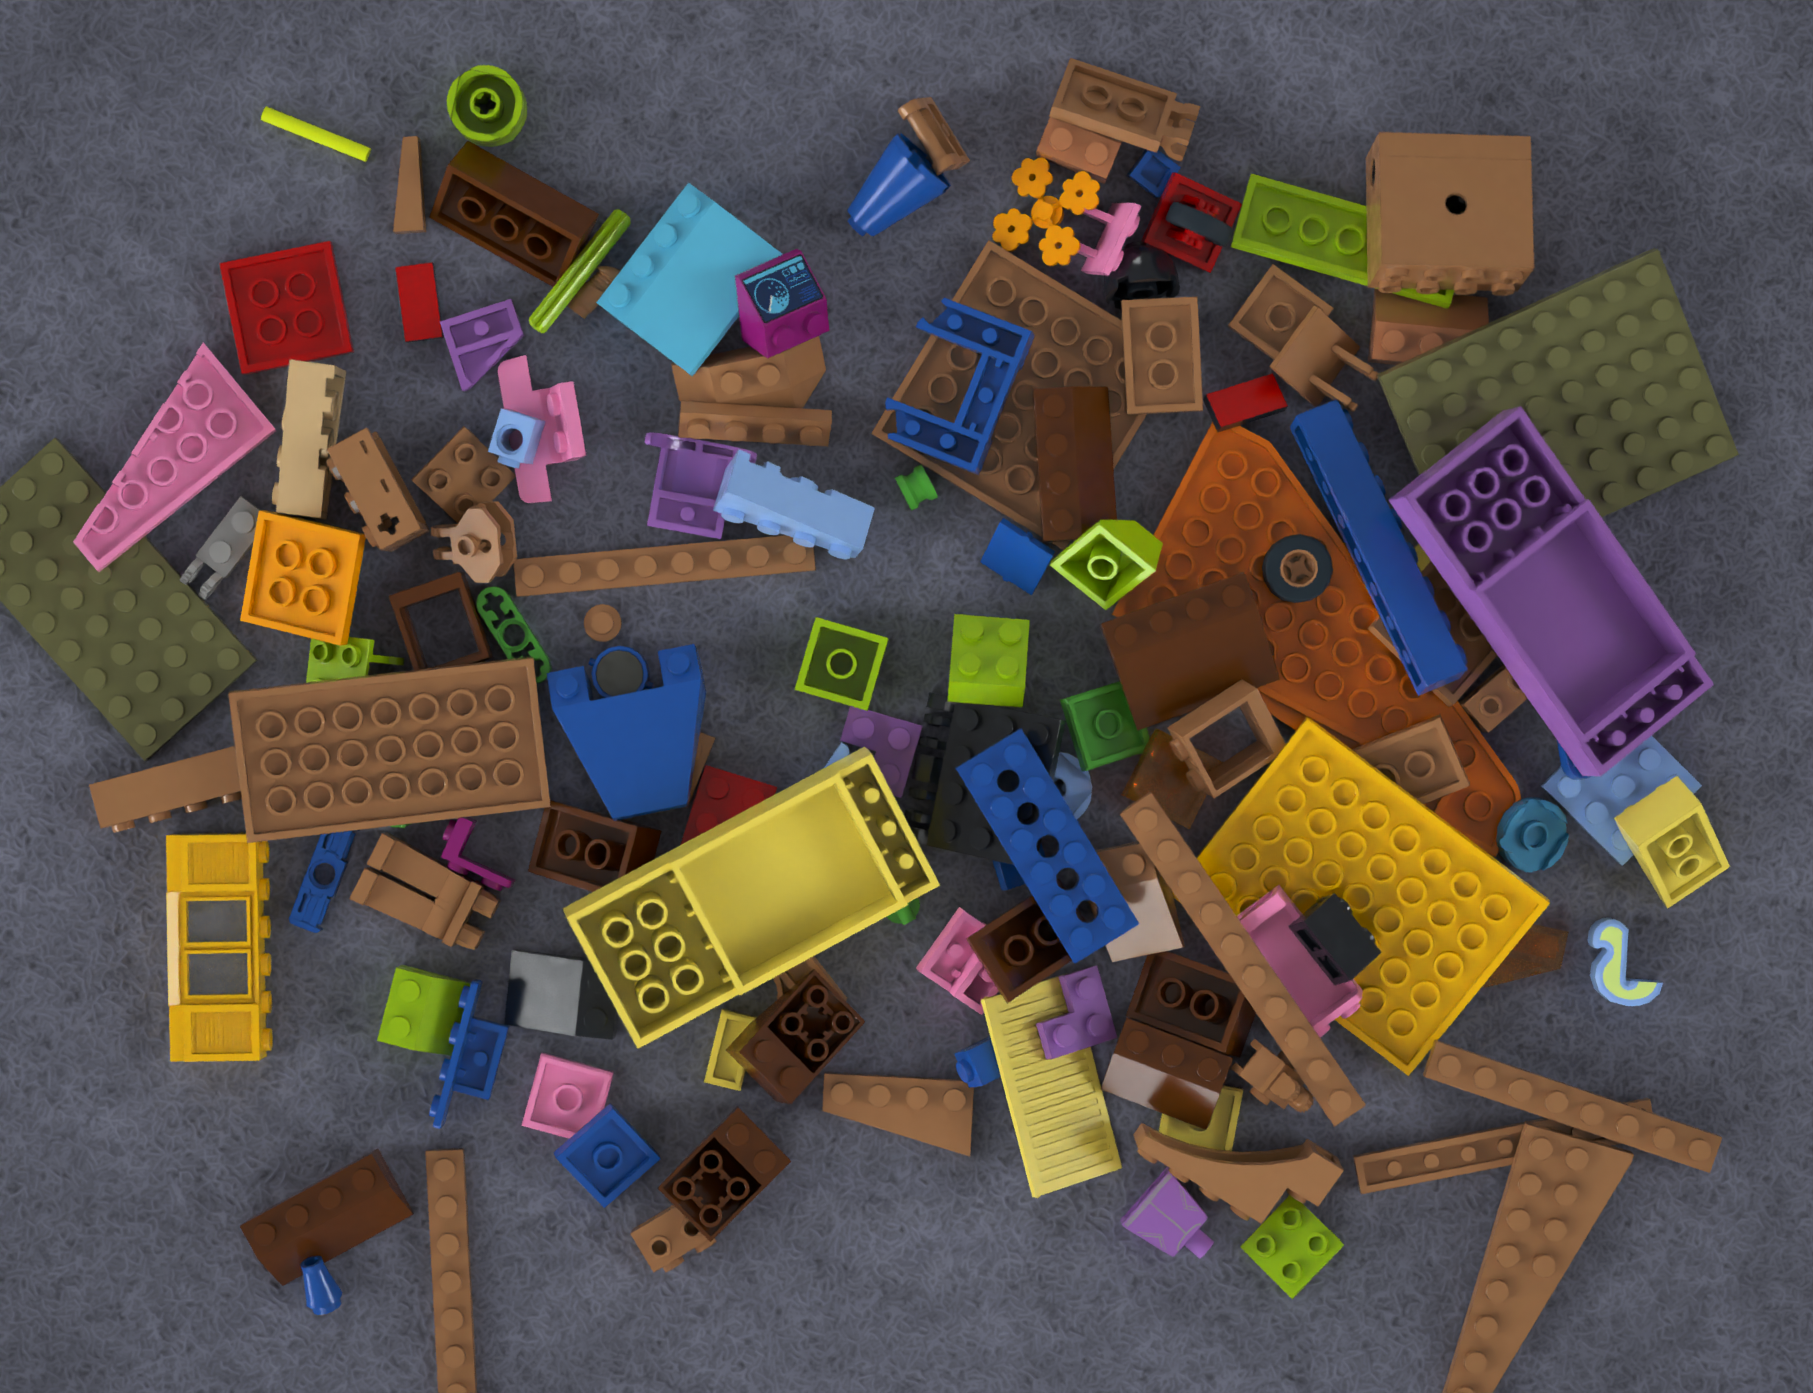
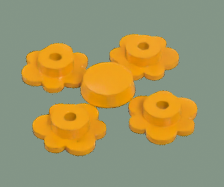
(1046, 211)

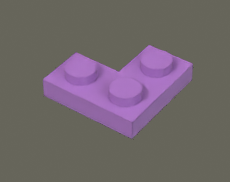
(890, 738)
(1087, 1016)

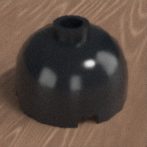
(1142, 274)

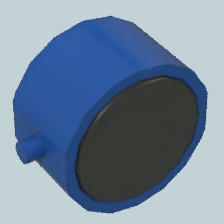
(620, 671)

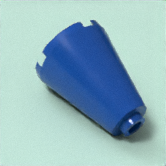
(895, 187)

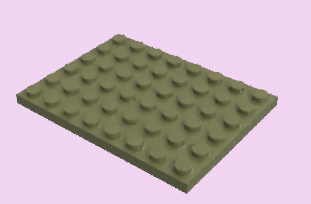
(1598, 374)

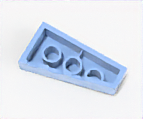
(792, 507)

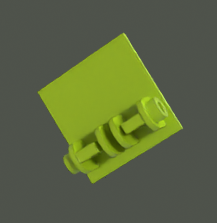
(1292, 1246)

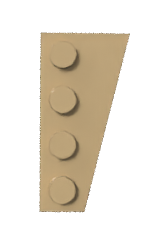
(308, 429)

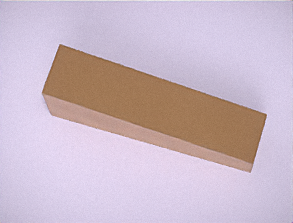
(410, 190)

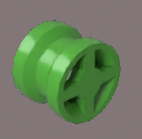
(916, 487)

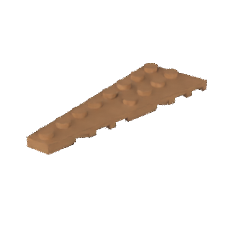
(1541, 1222)

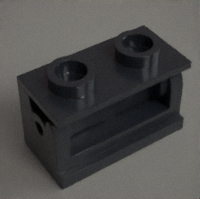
(1335, 939)

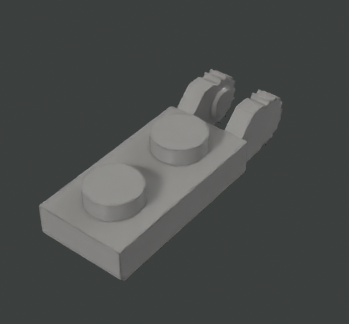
(225, 546)

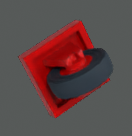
(1192, 222)

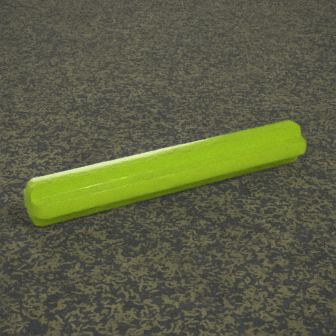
(579, 271)

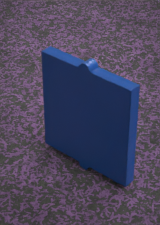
(1017, 556)

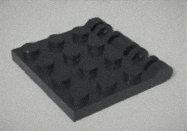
(956, 817)

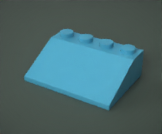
(682, 279)

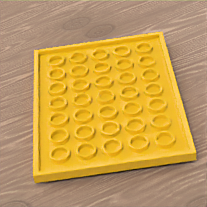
(1420, 886)

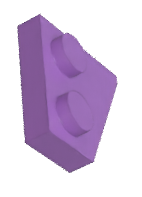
(481, 339)

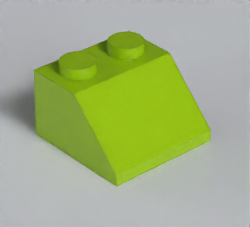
(1109, 560)
(421, 1010)

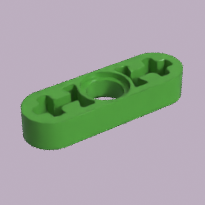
(506, 606)

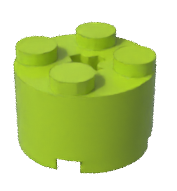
(475, 88)

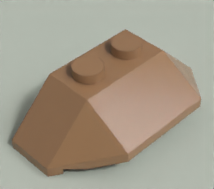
(752, 379)

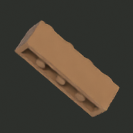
(166, 788)

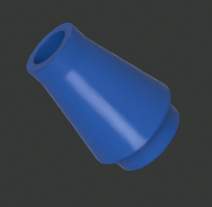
(320, 1288)

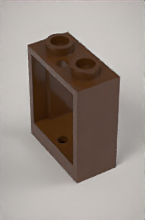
(430, 590)

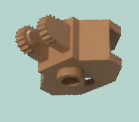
(477, 542)
(1274, 1079)

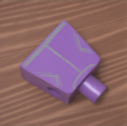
(1169, 1217)

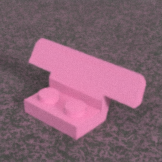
(561, 434)

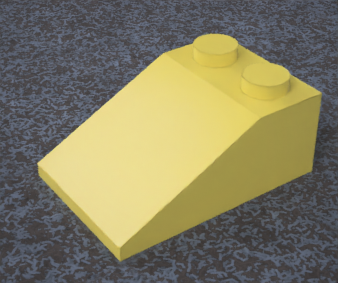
(1672, 841)

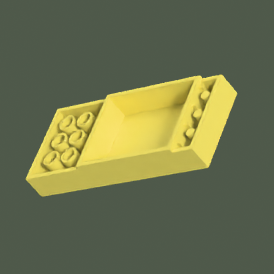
(751, 897)

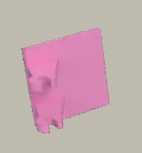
(1120, 223)

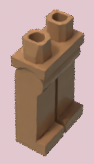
(441, 917)

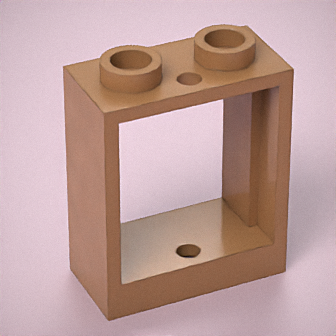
(1245, 762)

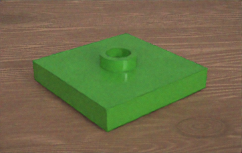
(1102, 726)

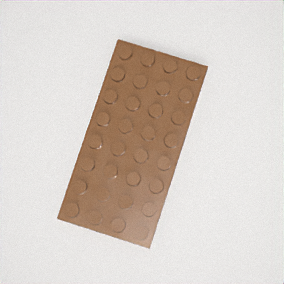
(389, 749)

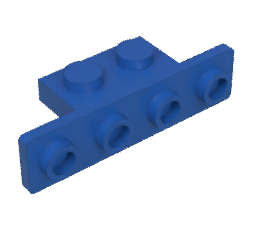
(474, 1056)

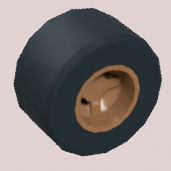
(1310, 569)

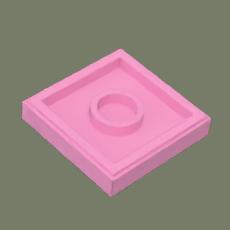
(565, 1095)

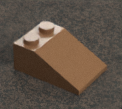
(1148, 899)

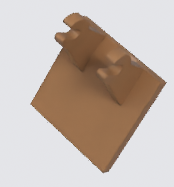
(1316, 357)

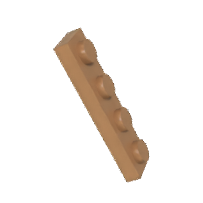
(754, 423)

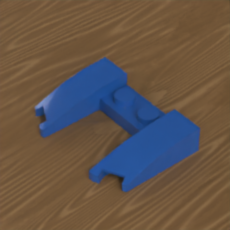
(1002, 353)

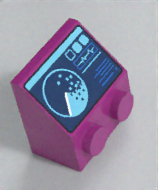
(780, 304)

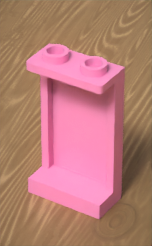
(1301, 975)

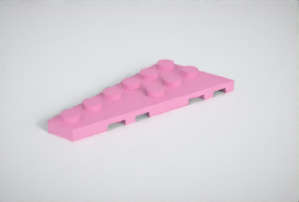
(184, 449)

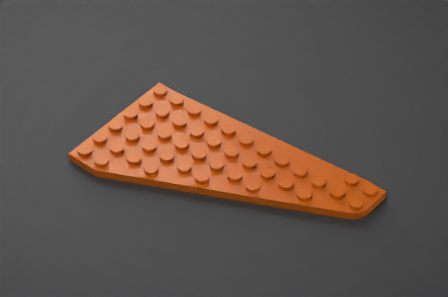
(1328, 663)

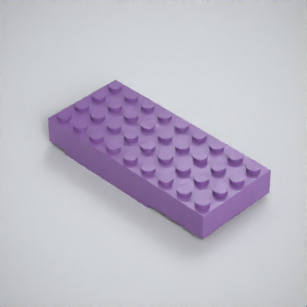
(1552, 592)

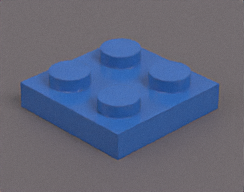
(607, 1155)

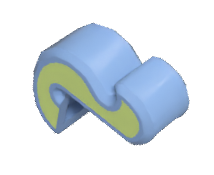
(1609, 966)

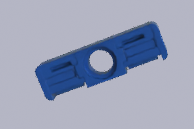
(313, 896)

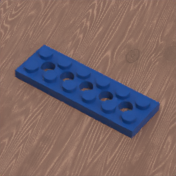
(1073, 850)

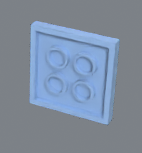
(1600, 799)

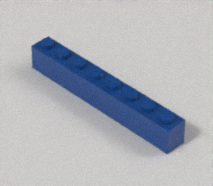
(1379, 547)

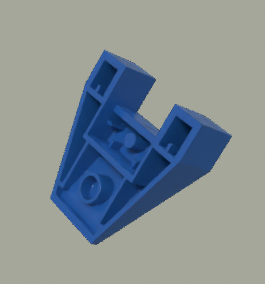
(638, 742)

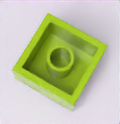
(988, 660)
(841, 663)

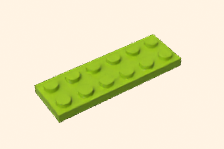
(1310, 233)

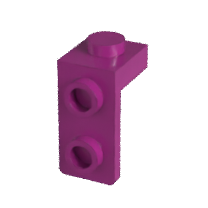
(457, 836)

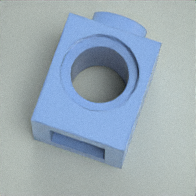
(531, 431)

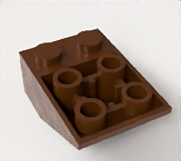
(796, 1037)
(724, 1173)

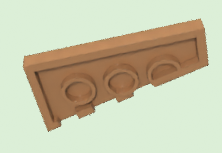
(912, 1107)

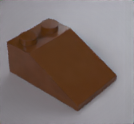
(589, 847)
(1020, 948)
(1192, 1002)

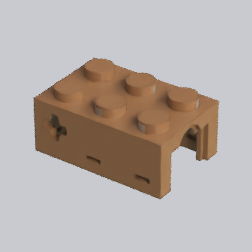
(376, 490)

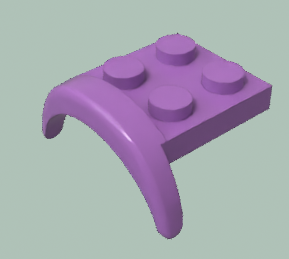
(688, 484)

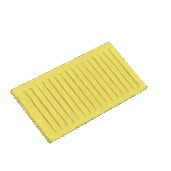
(1051, 1101)

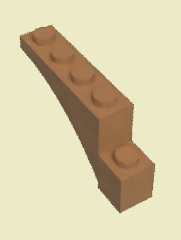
(1245, 1180)

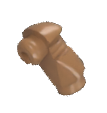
(586, 298)

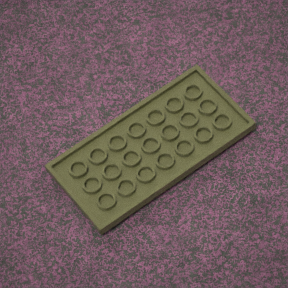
(123, 635)

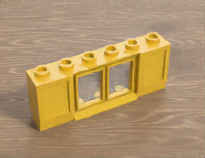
(217, 947)

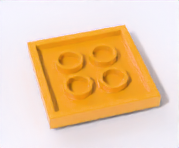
(303, 577)

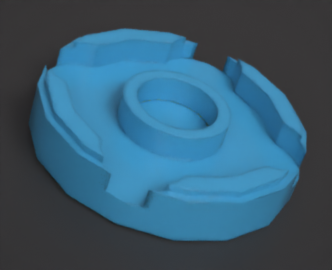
(1532, 834)

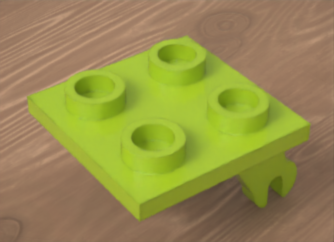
(345, 661)

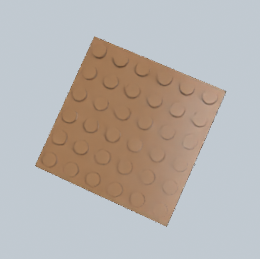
(1071, 347)

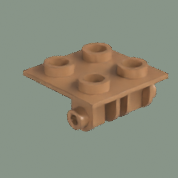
(463, 475)

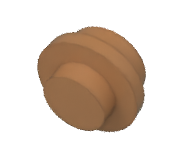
(602, 623)

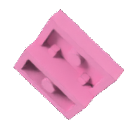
(955, 965)

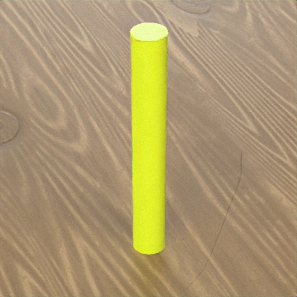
(315, 134)

